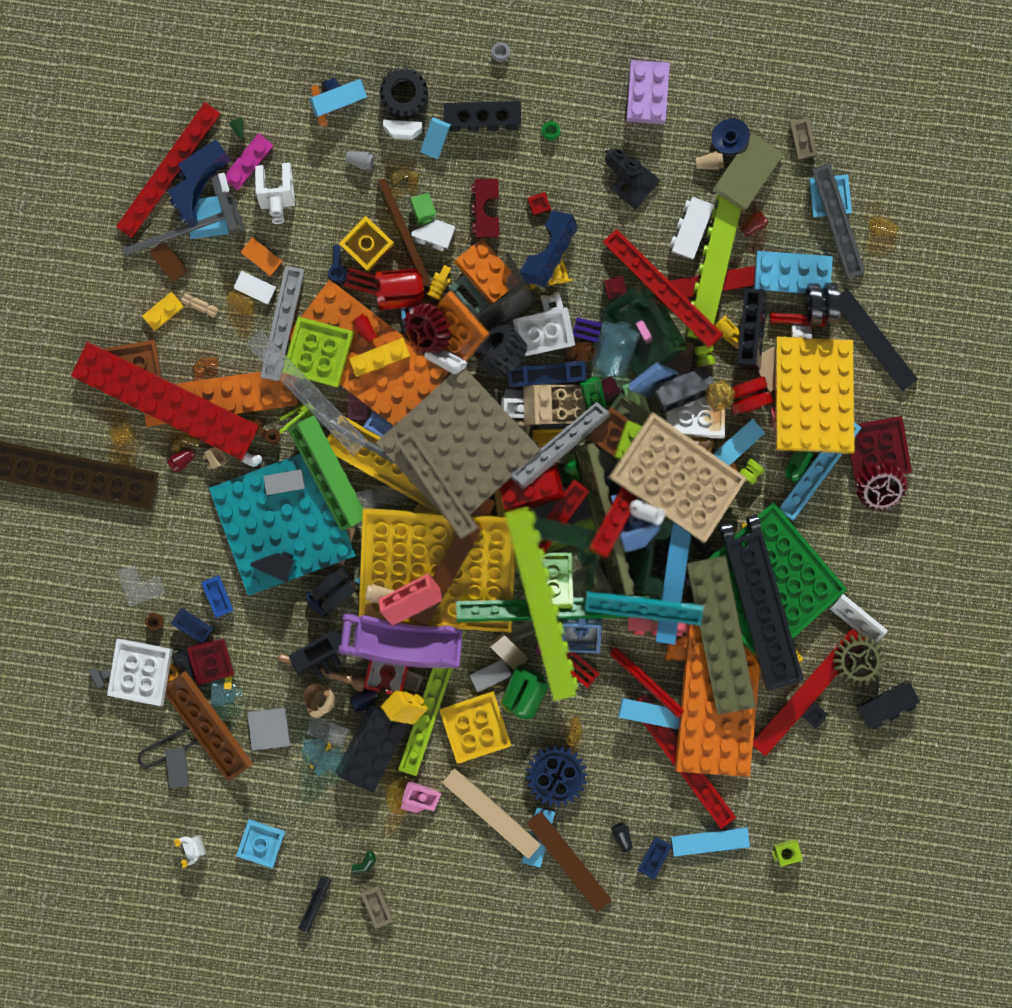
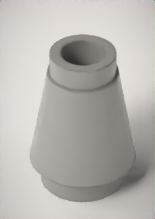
(363, 160)

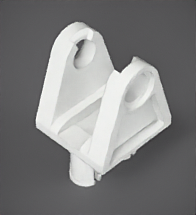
(277, 197)

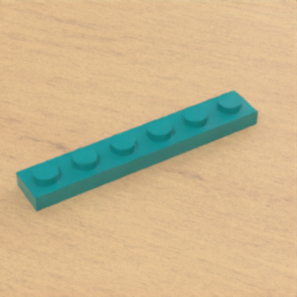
(644, 608)

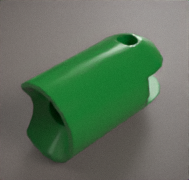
(798, 464)

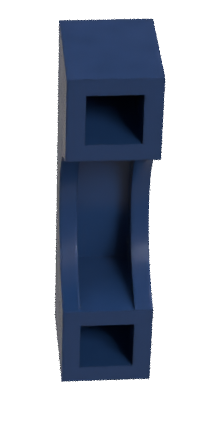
(540, 267)
(547, 374)

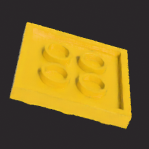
(475, 727)

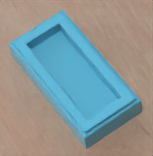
(435, 138)

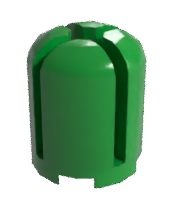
(524, 693)

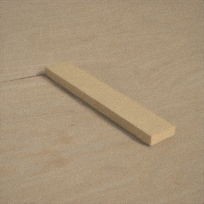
(491, 813)

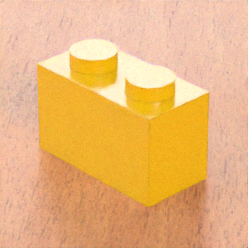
(404, 707)

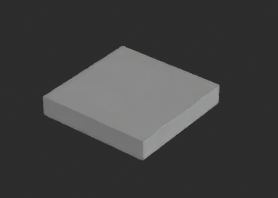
(268, 728)

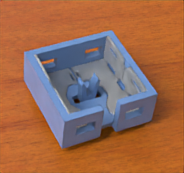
(580, 637)

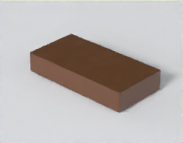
(168, 261)

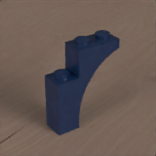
(196, 173)

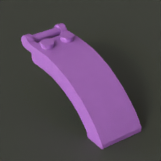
(402, 643)

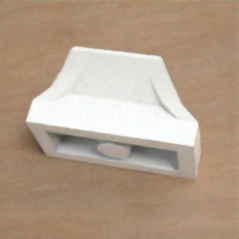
(402, 129)
(513, 403)

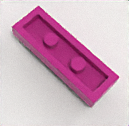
(246, 163)

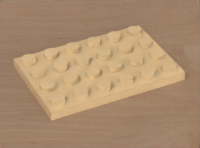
(678, 477)

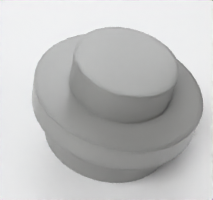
(500, 51)

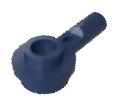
(337, 272)

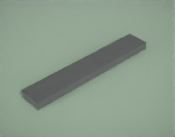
(838, 220)

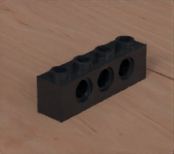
(473, 109)
(752, 329)

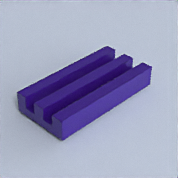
(577, 327)

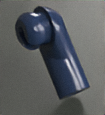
(315, 605)

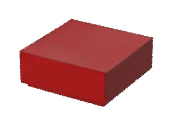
(539, 204)

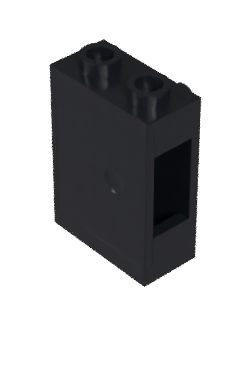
(318, 654)

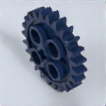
(572, 783)

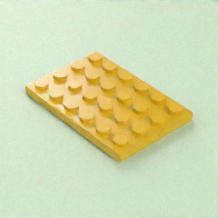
(814, 395)

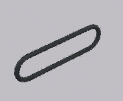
(164, 758)

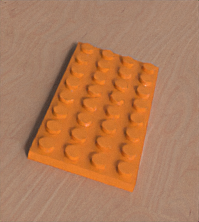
(388, 390)
(708, 740)

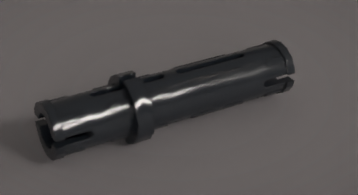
(318, 896)

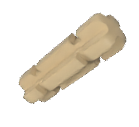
(199, 305)

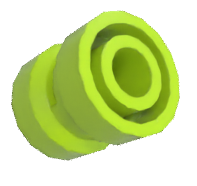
(704, 356)
(755, 468)

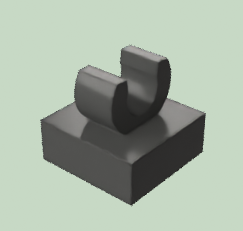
(98, 677)

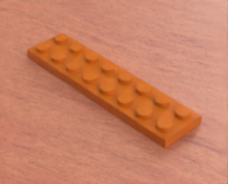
(238, 394)

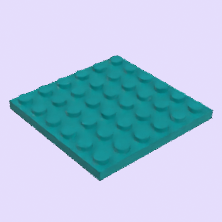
(278, 523)

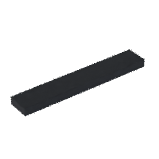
(876, 341)

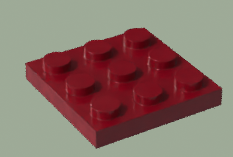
(878, 442)

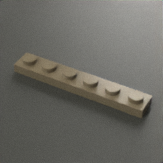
(436, 484)

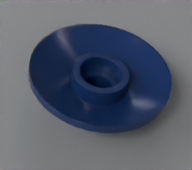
(727, 129)

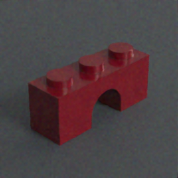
(485, 191)

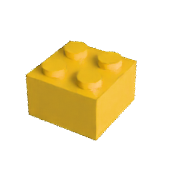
(367, 244)

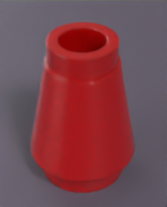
(363, 327)

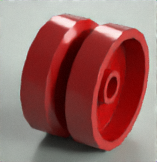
(749, 396)

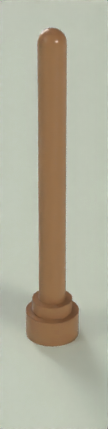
(357, 682)

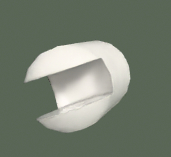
(647, 512)

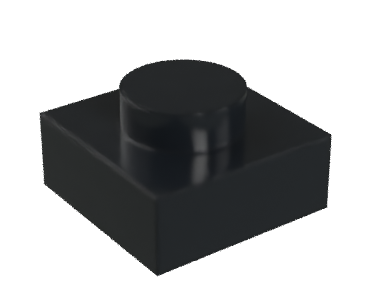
(815, 715)

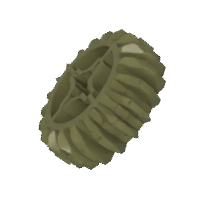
(853, 667)

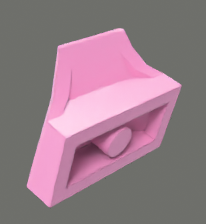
(419, 798)

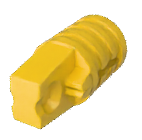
(439, 283)
(729, 331)

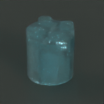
(615, 349)

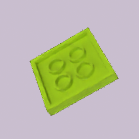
(320, 350)

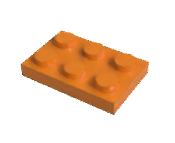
(484, 270)

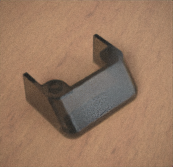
(510, 306)

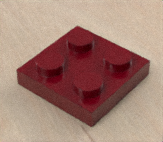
(211, 661)

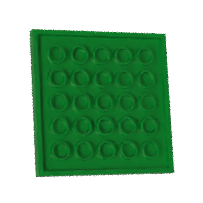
(801, 575)

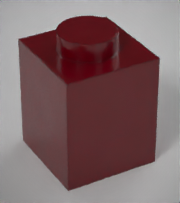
(614, 287)

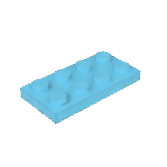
(790, 271)

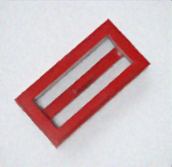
(349, 277)
(591, 678)

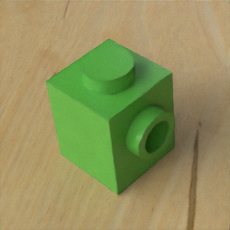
(422, 209)

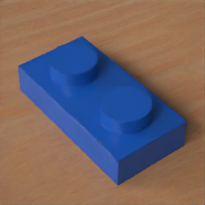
(217, 596)

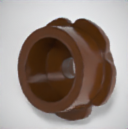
(159, 622)

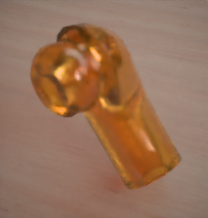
(202, 364)

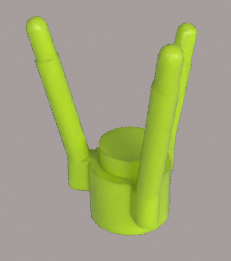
(303, 412)

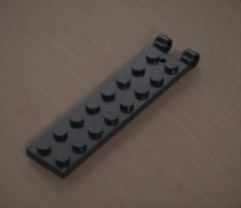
(762, 605)

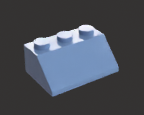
(636, 532)

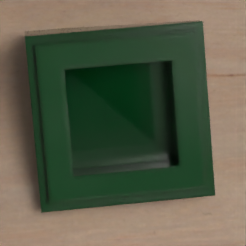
(238, 126)

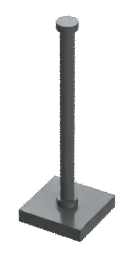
(229, 213)

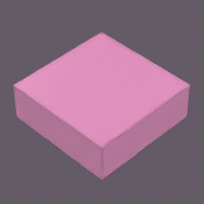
(644, 332)

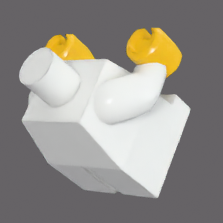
(193, 849)

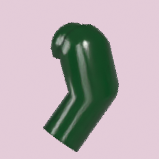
(367, 863)

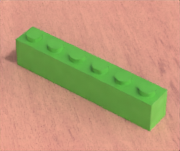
(327, 472)

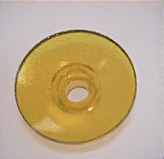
(393, 799)

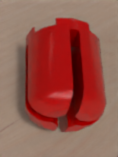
(399, 289)

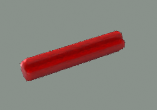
(795, 319)

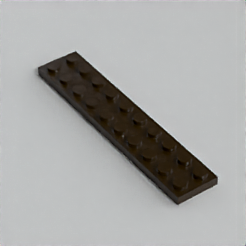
(77, 475)

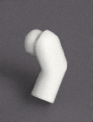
(252, 460)

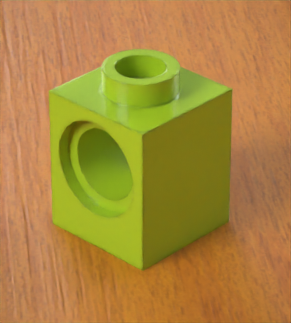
(795, 852)

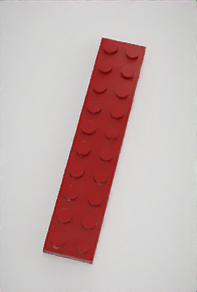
(165, 401)

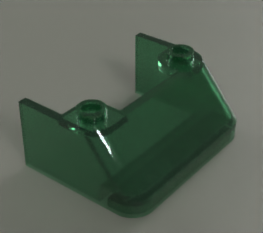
(569, 535)

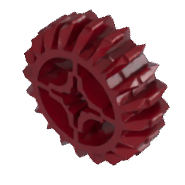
(432, 327)
(878, 481)

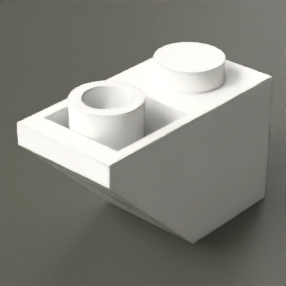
(435, 233)

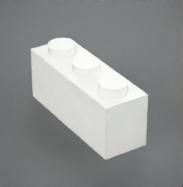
(691, 228)

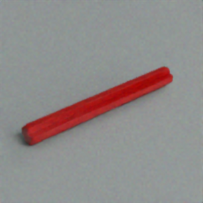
(647, 682)

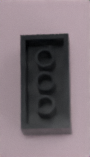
(370, 749)

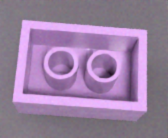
(647, 92)

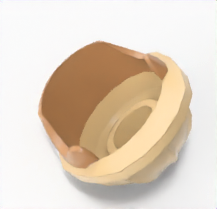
(318, 699)

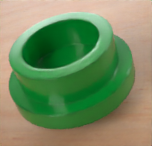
(550, 130)

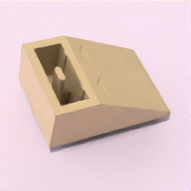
(552, 404)

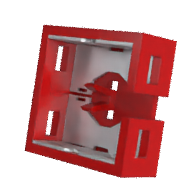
(376, 679)

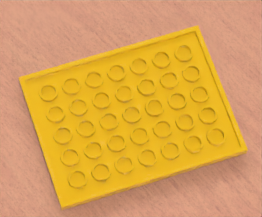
(411, 544)

